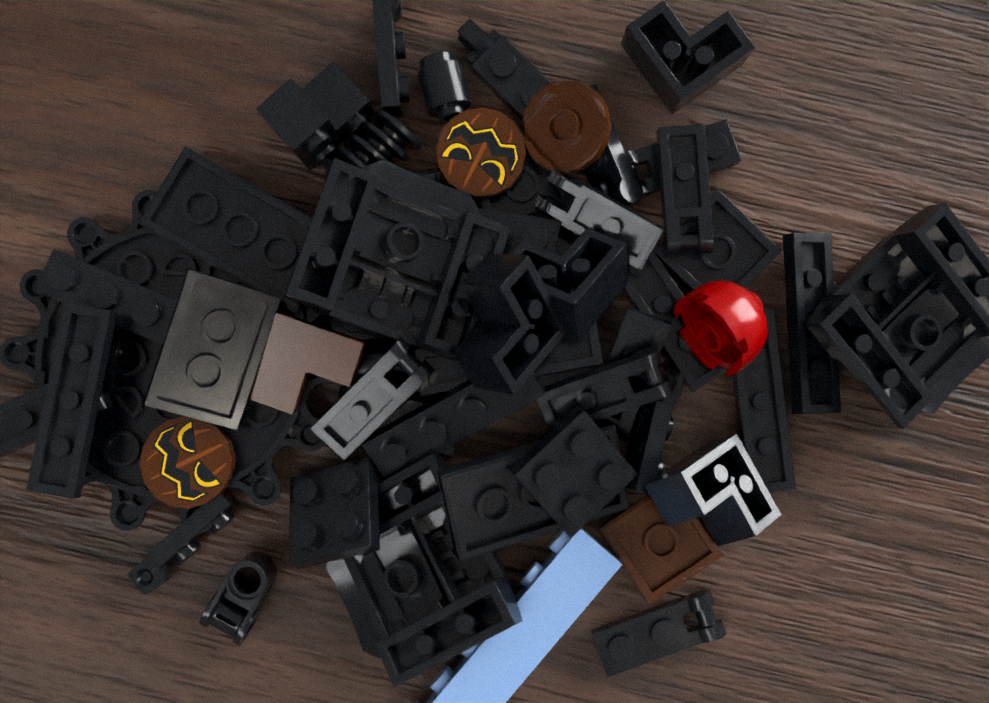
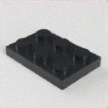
(211, 349)

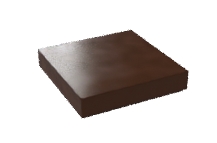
(655, 554)

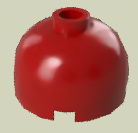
(723, 325)

